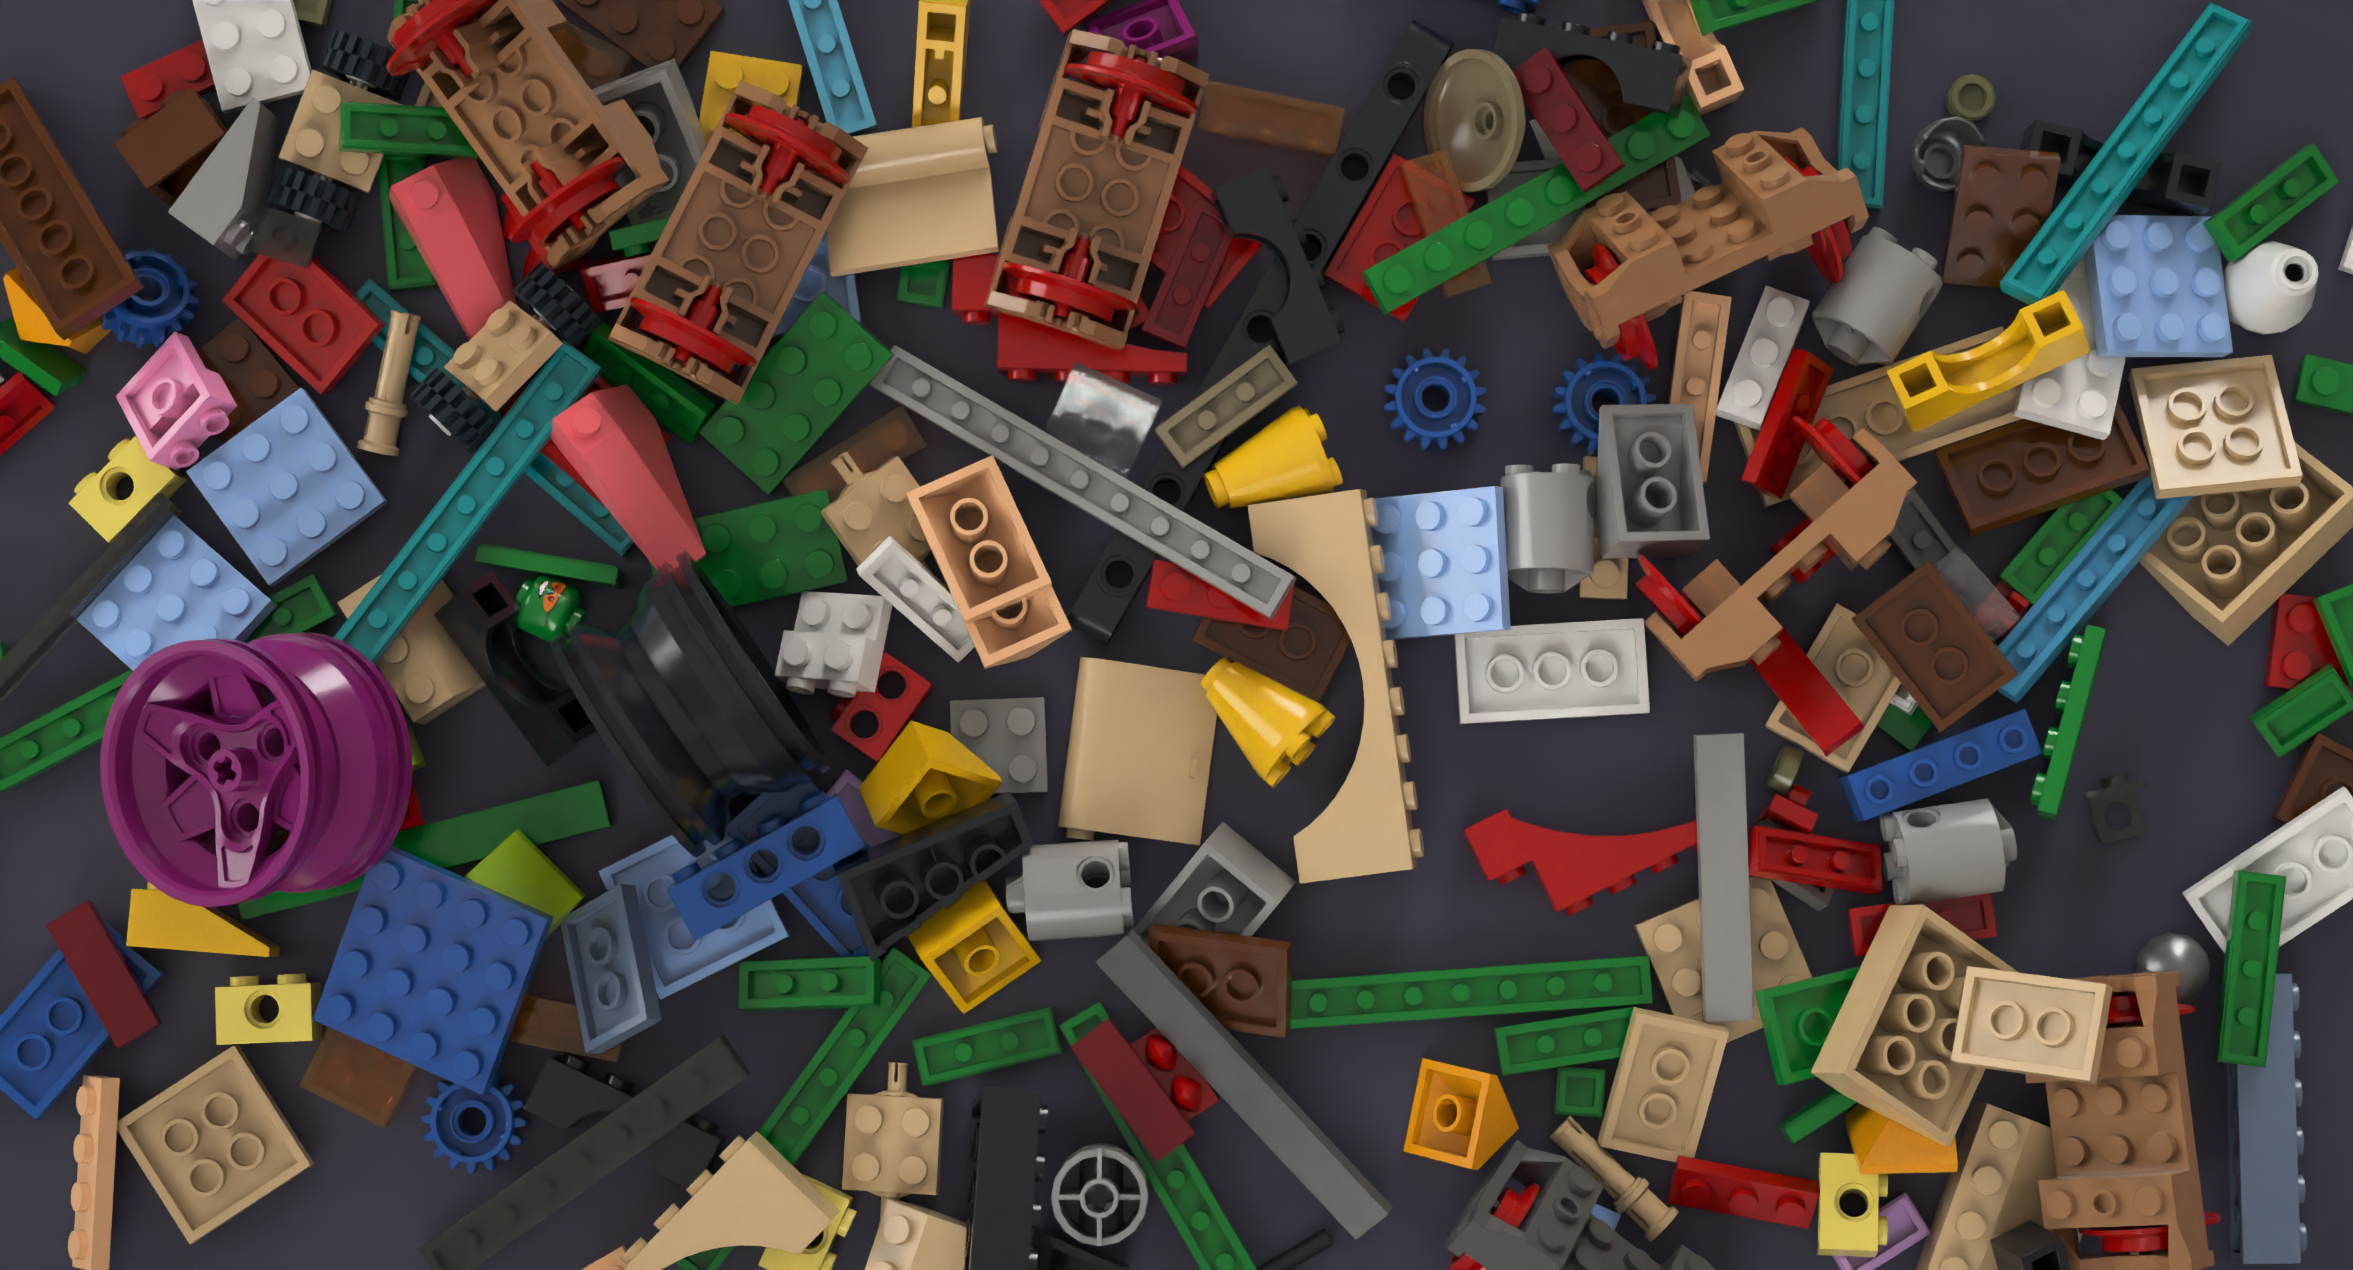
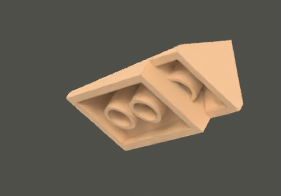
(989, 563)

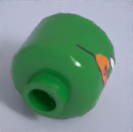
(548, 607)

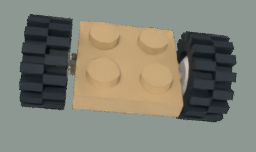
(314, 134)
(504, 356)

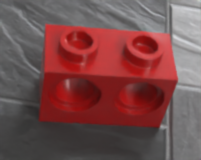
(892, 714)

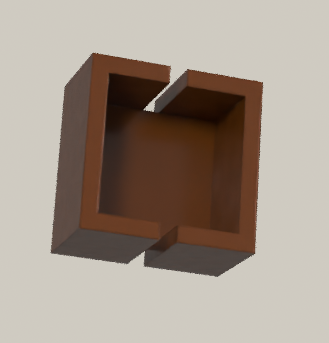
(172, 143)

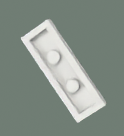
(1762, 358)
(917, 596)

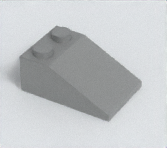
(669, 116)
(233, 182)
(1649, 482)
(1220, 889)

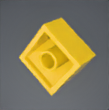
(925, 780)
(974, 947)

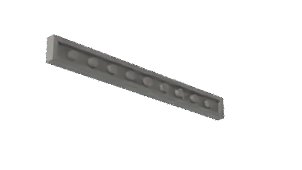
(1084, 483)

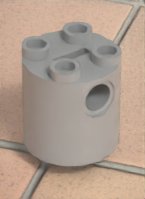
(1877, 301)
(1548, 526)
(1946, 851)
(1073, 890)
(1100, 1194)

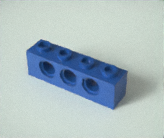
(1940, 765)
(706, 913)

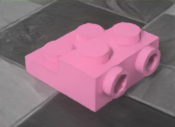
(176, 403)

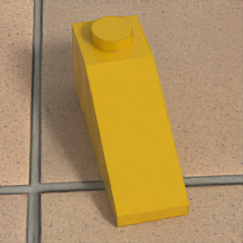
(940, 61)
(175, 925)

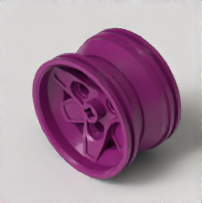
(213, 775)

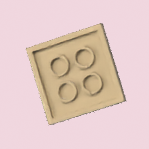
(2214, 427)
(1675, 954)
(214, 1144)

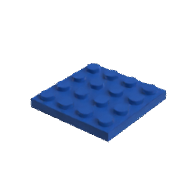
(433, 969)

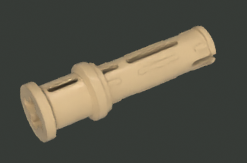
(386, 405)
(1629, 1193)

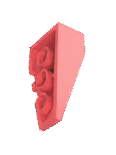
(459, 236)
(628, 467)

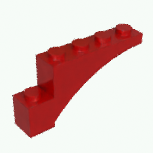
(1034, 348)
(1569, 863)

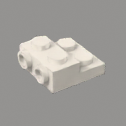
(835, 644)

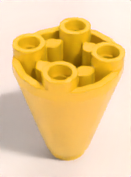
(1276, 464)
(1265, 718)

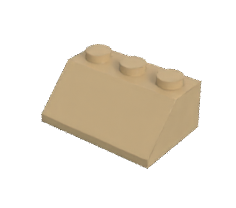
(424, 661)

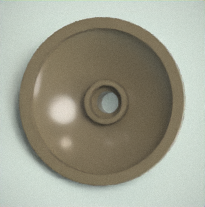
(1477, 115)

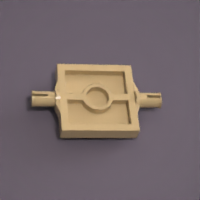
(874, 509)
(893, 1141)

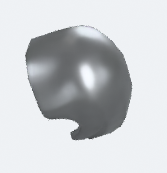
(1939, 150)
(2178, 954)

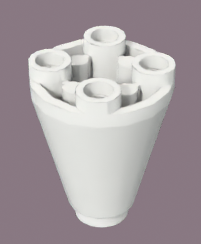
(2270, 287)

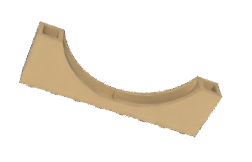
(1370, 818)
(747, 1203)

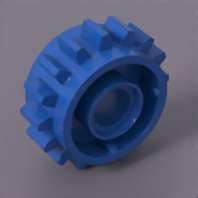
(172, 305)
(1442, 375)
(1591, 380)
(461, 1144)

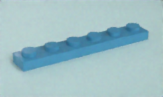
(2086, 584)

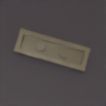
(1226, 406)

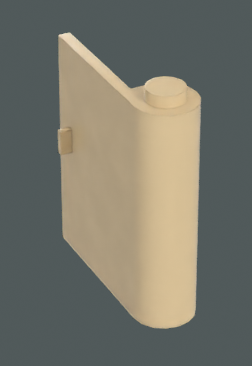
(917, 199)
(1137, 753)

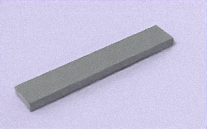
(1723, 877)

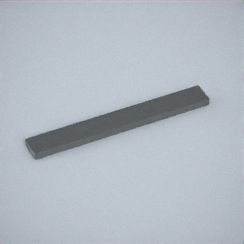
(1244, 1084)

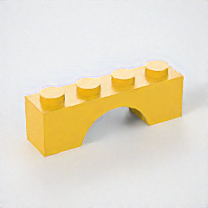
(2035, 343)

